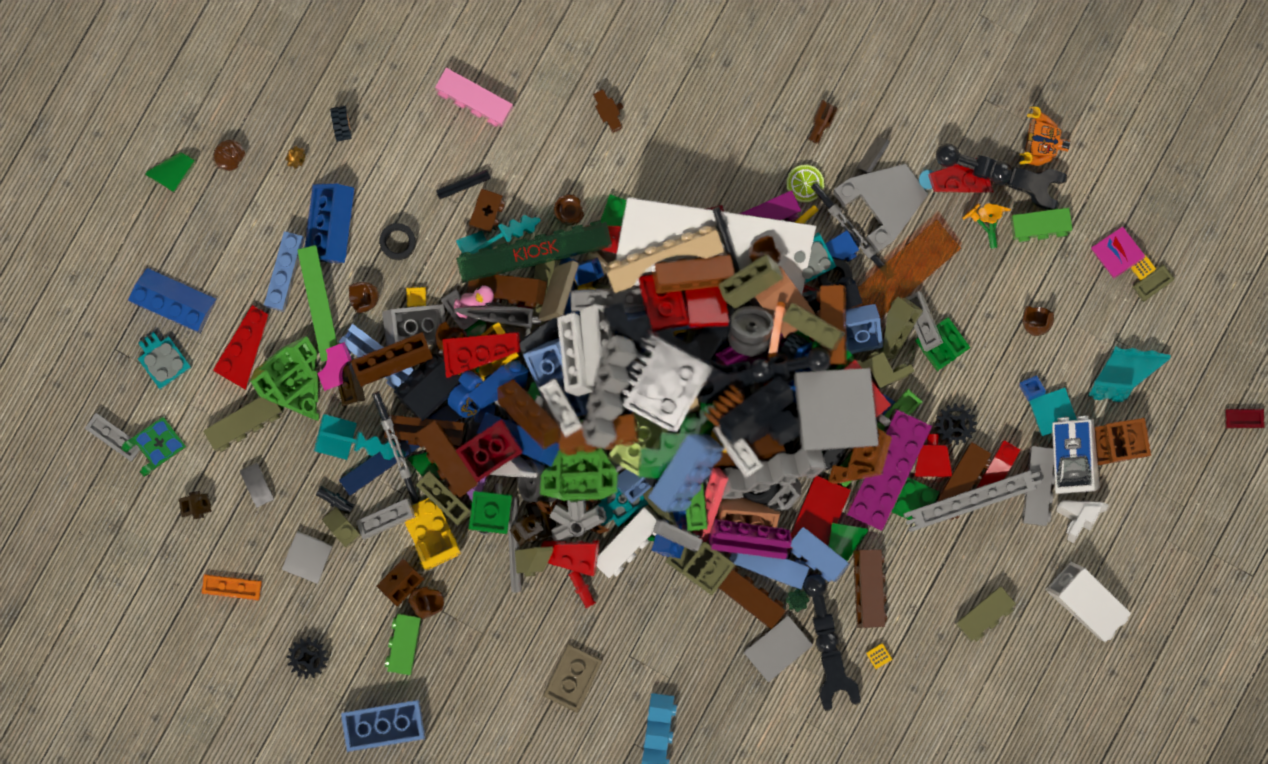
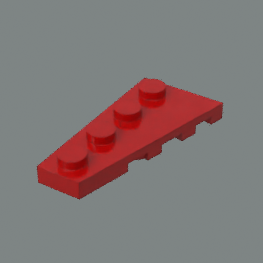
(475, 351)

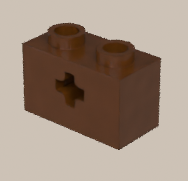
(487, 200)
(400, 582)

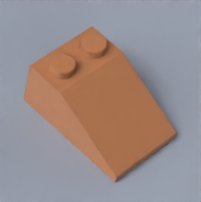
(784, 292)
(746, 511)

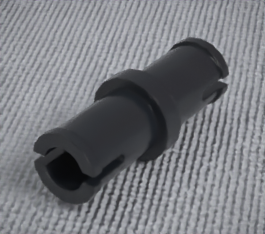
(334, 499)

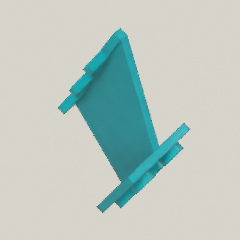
(476, 241)
(1124, 372)
(337, 436)

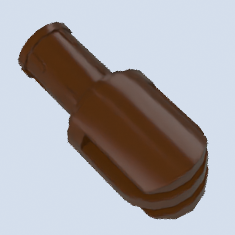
(823, 119)

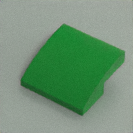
(950, 349)

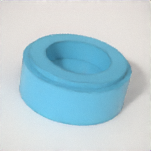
(924, 179)

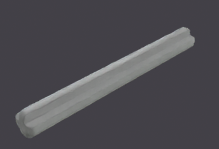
(513, 545)

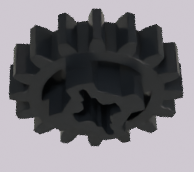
(961, 418)
(310, 666)

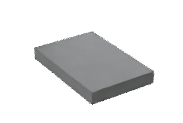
(778, 648)

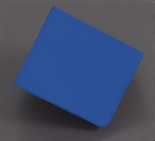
(588, 271)

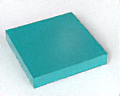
(1049, 408)

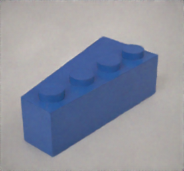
(525, 441)

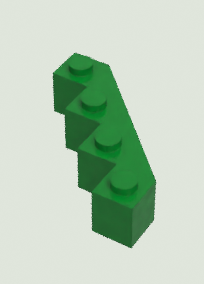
(655, 461)

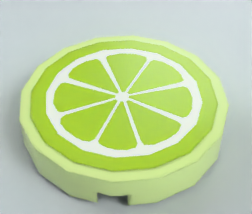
(801, 180)

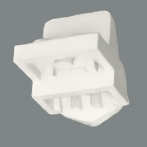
(1082, 515)

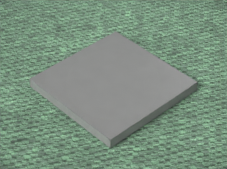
(836, 409)

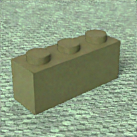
(750, 281)
(813, 326)
(986, 614)

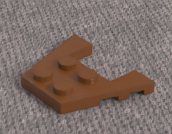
(864, 461)

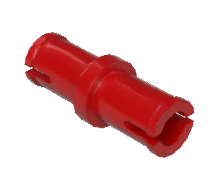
(582, 589)

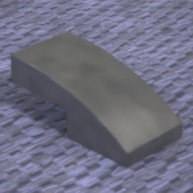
(448, 302)
(256, 484)

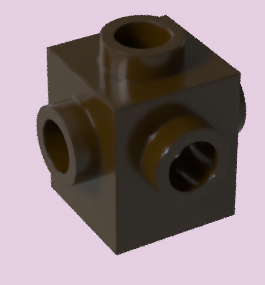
(195, 505)
(526, 529)

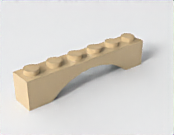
(626, 272)

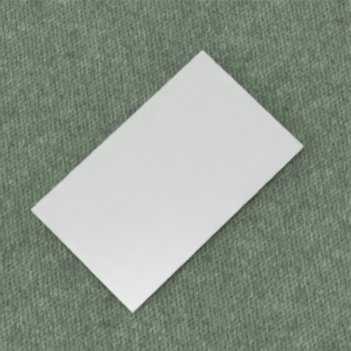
(653, 223)

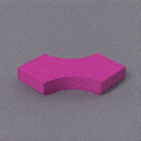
(336, 360)

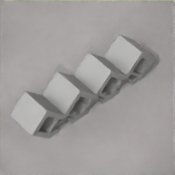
(610, 381)
(781, 469)

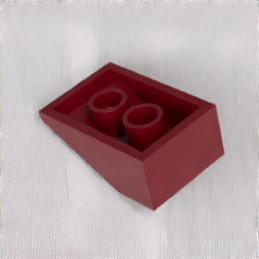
(489, 451)

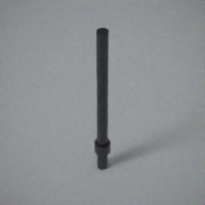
(721, 226)

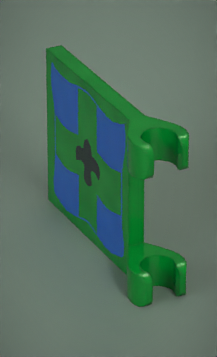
(157, 444)

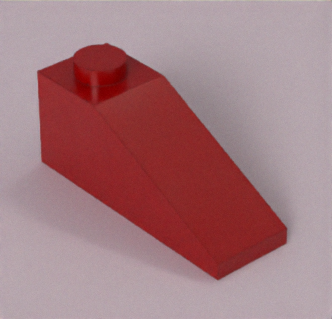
(1000, 464)

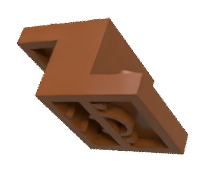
(1122, 441)

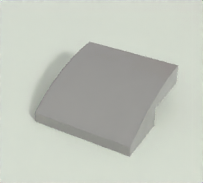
(307, 557)

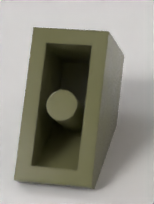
(341, 527)
(532, 560)

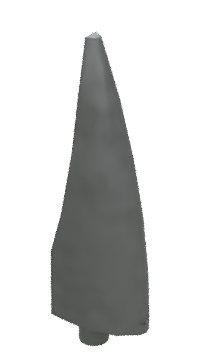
(506, 316)

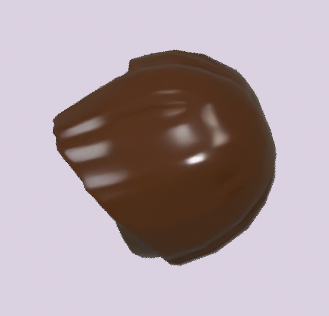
(764, 246)
(363, 296)
(1037, 320)
(446, 332)

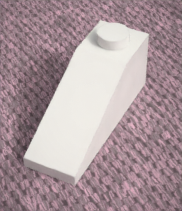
(515, 468)

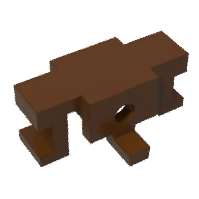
(608, 110)

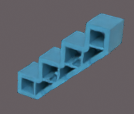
(658, 729)

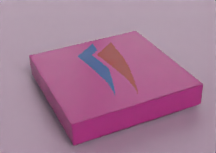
(1118, 252)

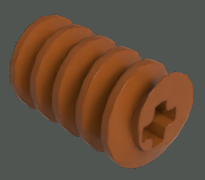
(726, 404)

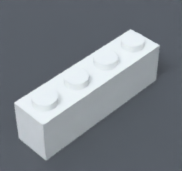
(594, 335)
(573, 355)
(627, 542)

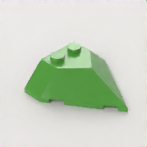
(290, 378)
(580, 476)

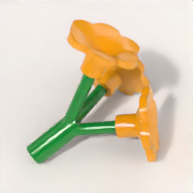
(990, 214)

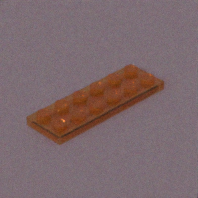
(908, 267)

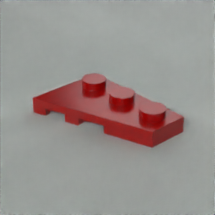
(958, 180)
(574, 556)

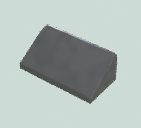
(873, 155)

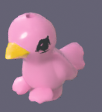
(482, 296)

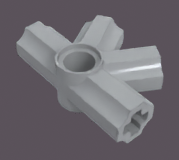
(571, 516)

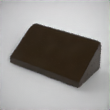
(350, 390)
(547, 522)

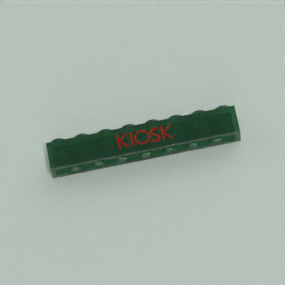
(533, 252)

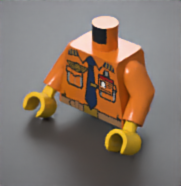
(1042, 139)

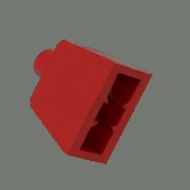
(933, 459)

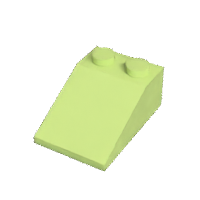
(648, 438)

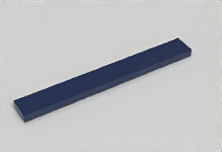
(378, 465)

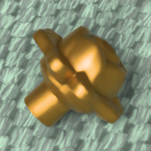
(295, 157)

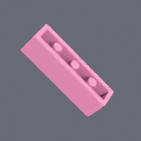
(474, 97)

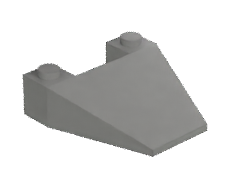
(890, 195)

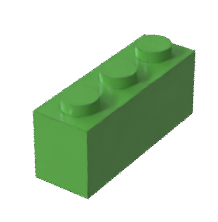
(1041, 224)
(403, 644)

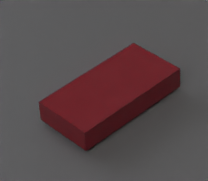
(1244, 418)

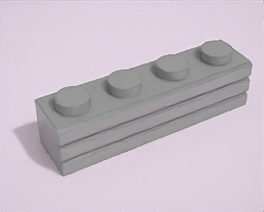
(676, 535)

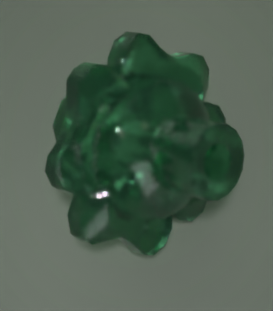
(797, 600)

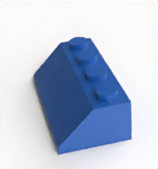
(330, 221)
(172, 300)

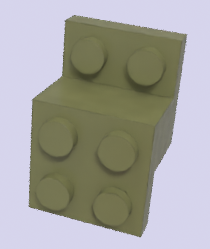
(881, 371)
(703, 567)

